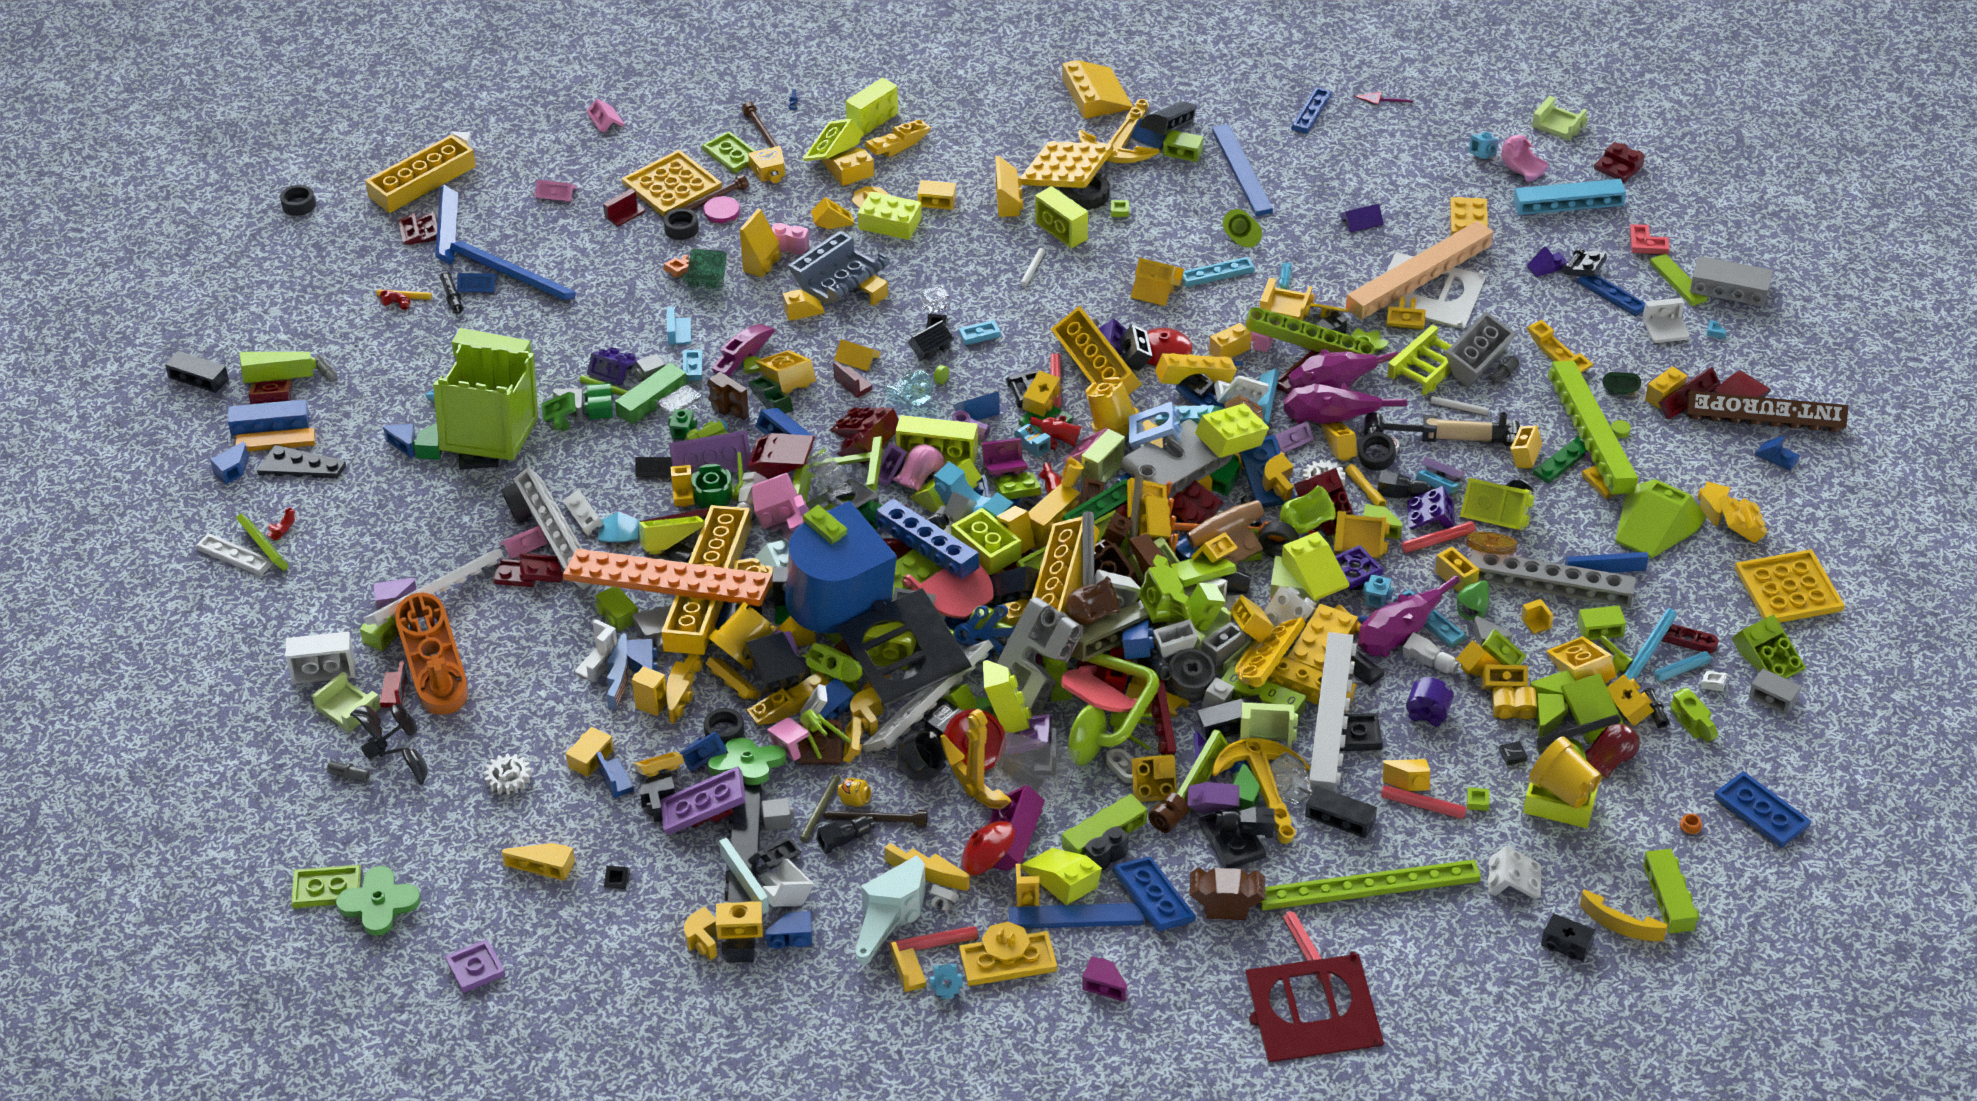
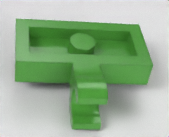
(558, 408)

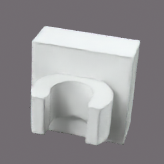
(944, 895)

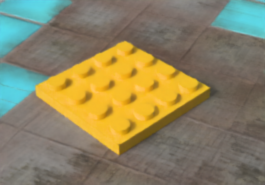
(1066, 164)
(671, 182)
(1789, 586)

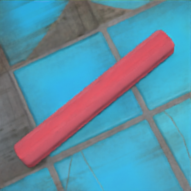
(1055, 369)
(1438, 537)
(1423, 802)
(937, 939)
(1302, 939)

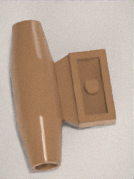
(1234, 524)

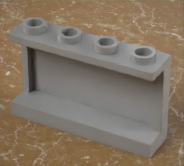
(1731, 281)

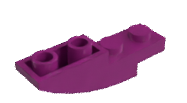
(743, 344)

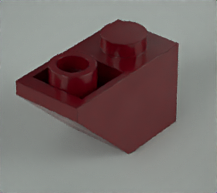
(858, 444)

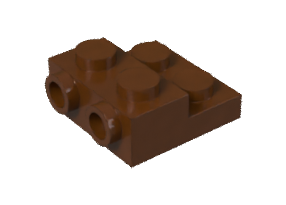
(728, 396)
(829, 746)

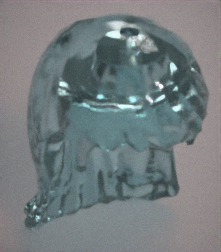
(913, 387)

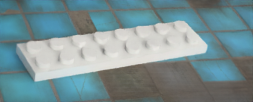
(922, 701)

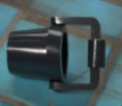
(1237, 582)

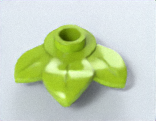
(1373, 337)

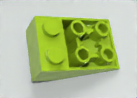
(1768, 648)

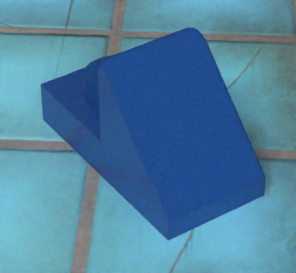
(1775, 453)
(702, 751)

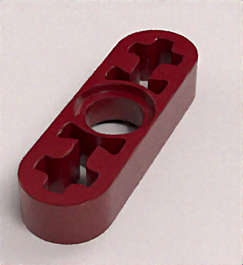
(1694, 634)

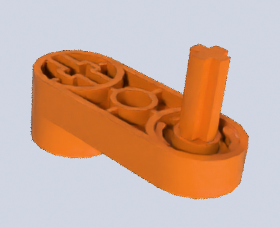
(439, 671)

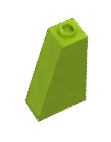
(275, 365)

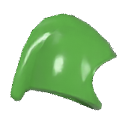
(1474, 597)

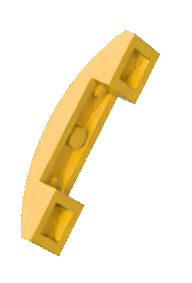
(1553, 348)
(1071, 472)
(1647, 930)

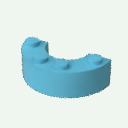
(953, 479)

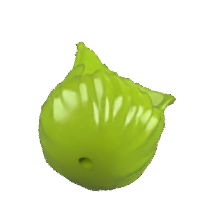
(1308, 511)

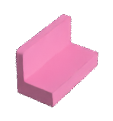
(603, 115)
(554, 190)
(797, 519)
(524, 542)
(786, 735)

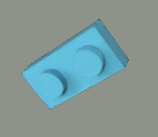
(979, 332)
(693, 364)
(1438, 481)

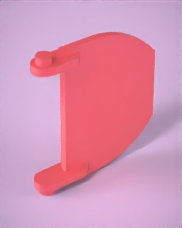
(956, 596)
(1095, 691)

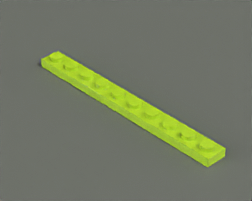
(1370, 884)

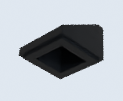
(935, 318)
(616, 877)

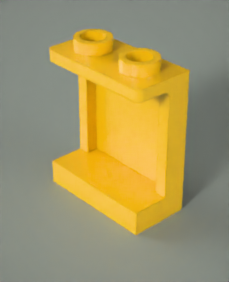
(1287, 302)
(1363, 531)

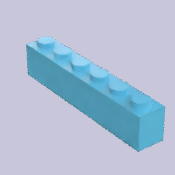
(1569, 196)

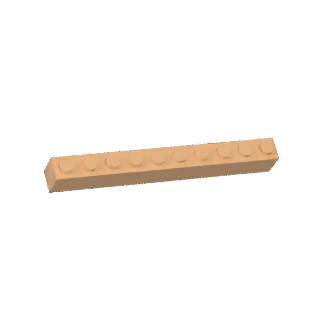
(1419, 270)

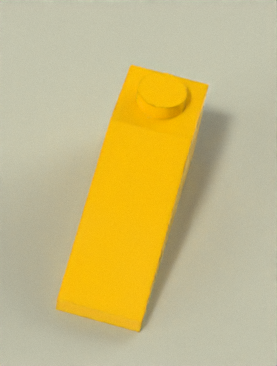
(1340, 440)
(542, 859)

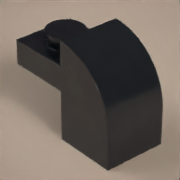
(653, 791)

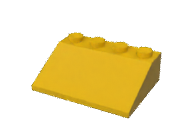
(1094, 89)

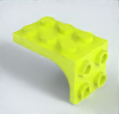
(1497, 504)

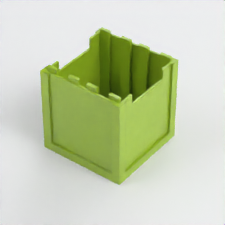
(486, 402)

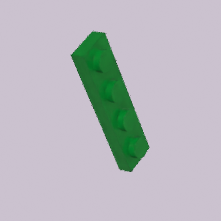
(1561, 461)
(1102, 503)

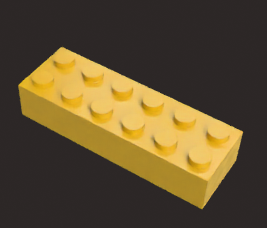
(420, 173)
(1092, 350)
(1062, 563)

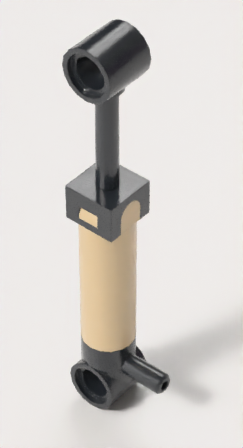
(1449, 429)

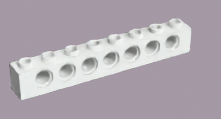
(549, 517)

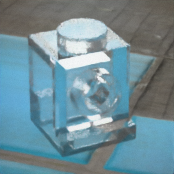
(935, 300)

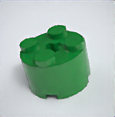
(711, 486)

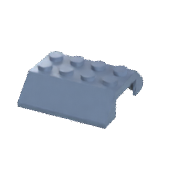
(835, 268)

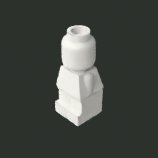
(745, 492)
(1427, 653)

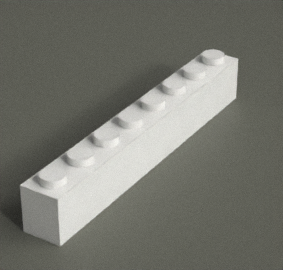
(1331, 711)

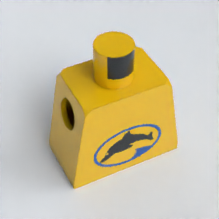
(767, 164)

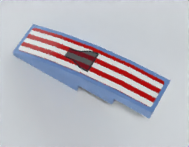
(618, 672)

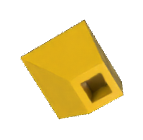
(1153, 777)

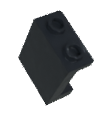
(774, 662)

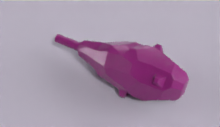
(1336, 368)
(1332, 405)
(1398, 620)

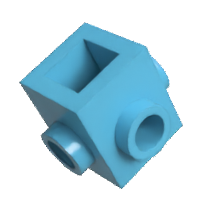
(1483, 145)
(1377, 587)
(944, 972)

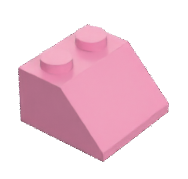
(774, 500)

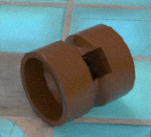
(1168, 812)

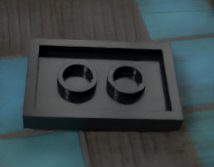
(1231, 846)

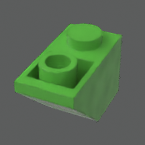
(1248, 788)

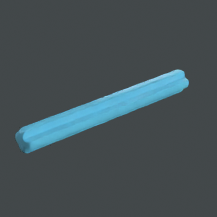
(1651, 644)

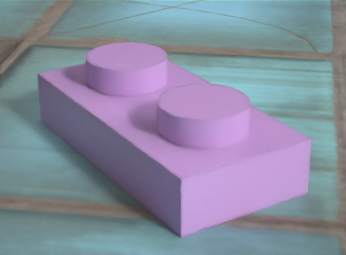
(1294, 437)
(1450, 472)

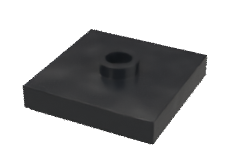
(1362, 732)

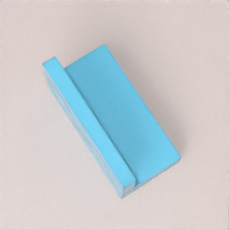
(678, 328)

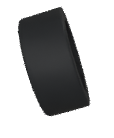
(298, 208)
(683, 232)
(1377, 438)
(516, 502)
(1280, 529)
(724, 715)

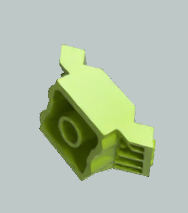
(1164, 594)

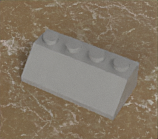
(1478, 348)

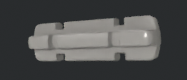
(325, 368)

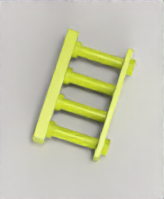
(1410, 355)

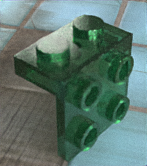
(706, 269)

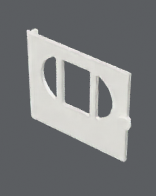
(1449, 313)

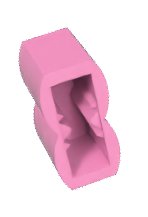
(791, 239)

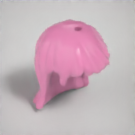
(1521, 160)
(918, 466)

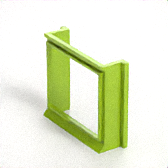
(803, 479)

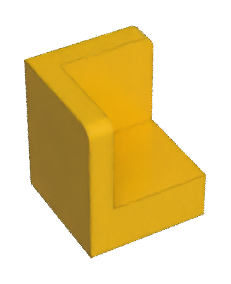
(876, 288)
(1537, 616)

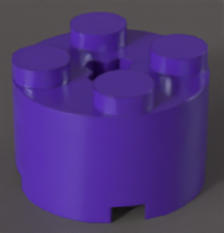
(1429, 701)

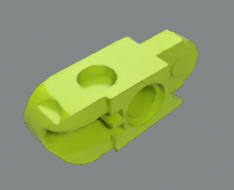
(846, 666)
(1693, 715)

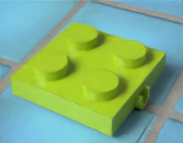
(1018, 485)

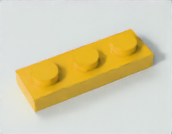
(733, 678)

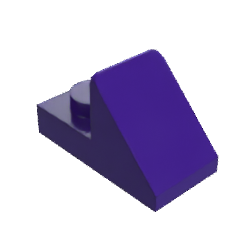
(1546, 262)

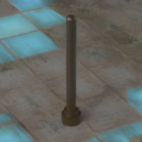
(917, 818)

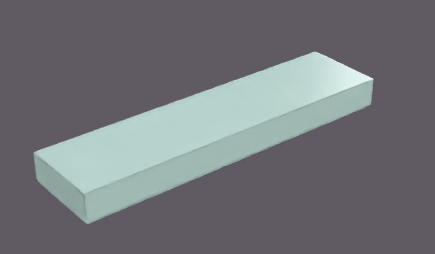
(743, 874)

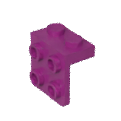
(1003, 457)

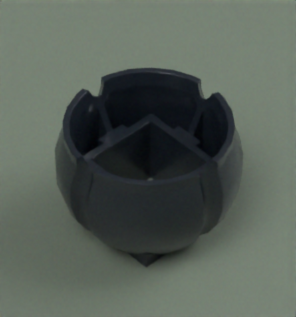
(921, 757)

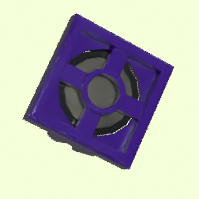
(1358, 567)

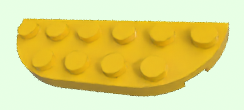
(1263, 657)

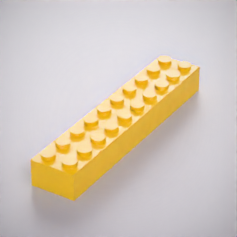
(718, 545)

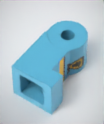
(1033, 439)

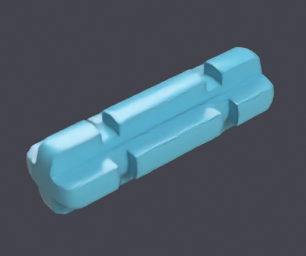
(1285, 275)

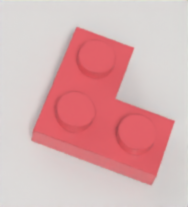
(1643, 243)

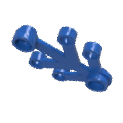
(987, 632)

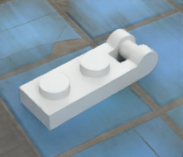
(583, 512)

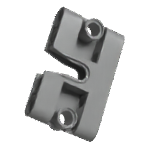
(1190, 460)
(1044, 632)

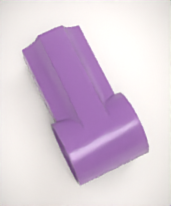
(963, 416)

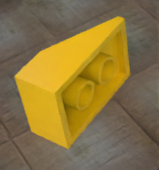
(850, 165)
(758, 245)
(788, 370)
(1583, 659)

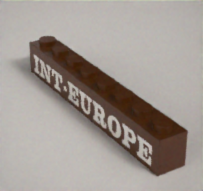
(1767, 410)

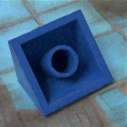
(981, 406)

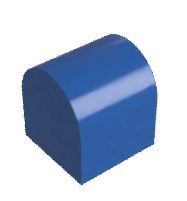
(841, 579)

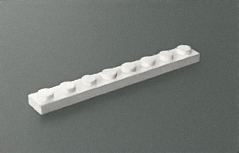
(441, 584)

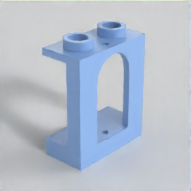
(1139, 437)

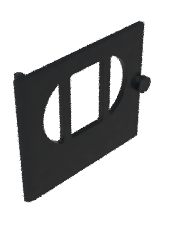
(847, 488)
(922, 619)

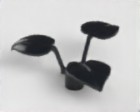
(377, 744)

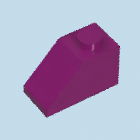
(1104, 979)

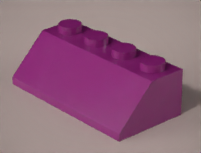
(1023, 815)

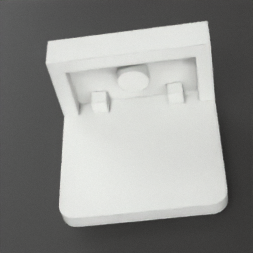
(1665, 320)
(1243, 386)
(1289, 605)
(1514, 870)

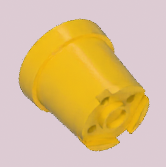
(1110, 406)
(739, 629)
(1565, 773)

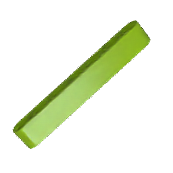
(1280, 327)

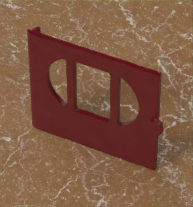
(1284, 1040)

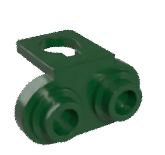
(1621, 383)

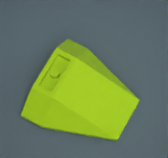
(1657, 518)

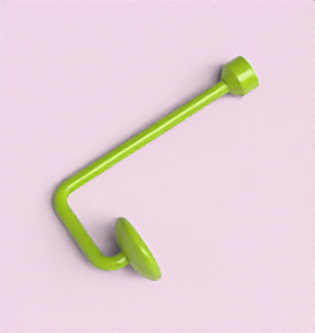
(1090, 725)

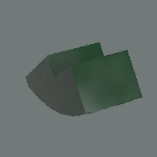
(771, 394)

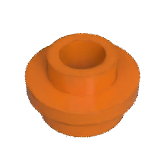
(1691, 824)

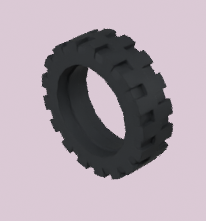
(1094, 200)

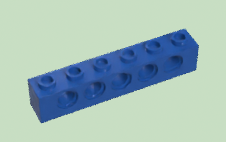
(927, 539)

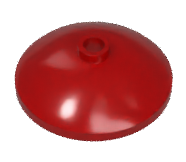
(1167, 341)
(956, 733)
(987, 847)

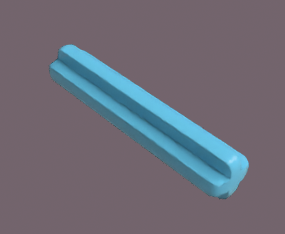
(1682, 666)

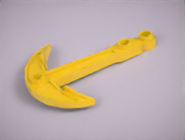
(1122, 136)
(1256, 753)
(973, 774)

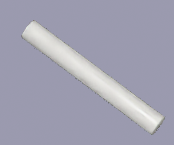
(1034, 264)
(1459, 405)

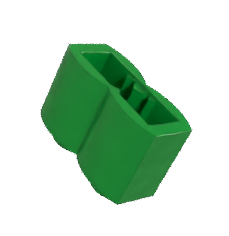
(599, 401)

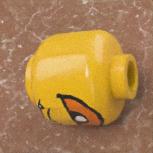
(854, 792)

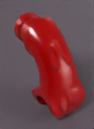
(388, 297)
(276, 531)

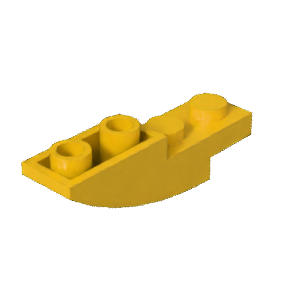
(901, 138)
(679, 685)
(786, 703)

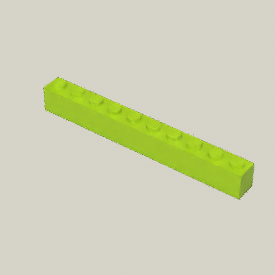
(1593, 427)

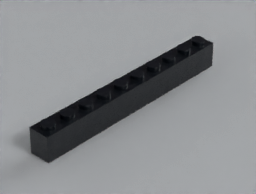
(746, 841)

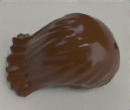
(1092, 602)

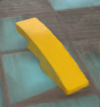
(936, 868)

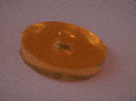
(1491, 543)

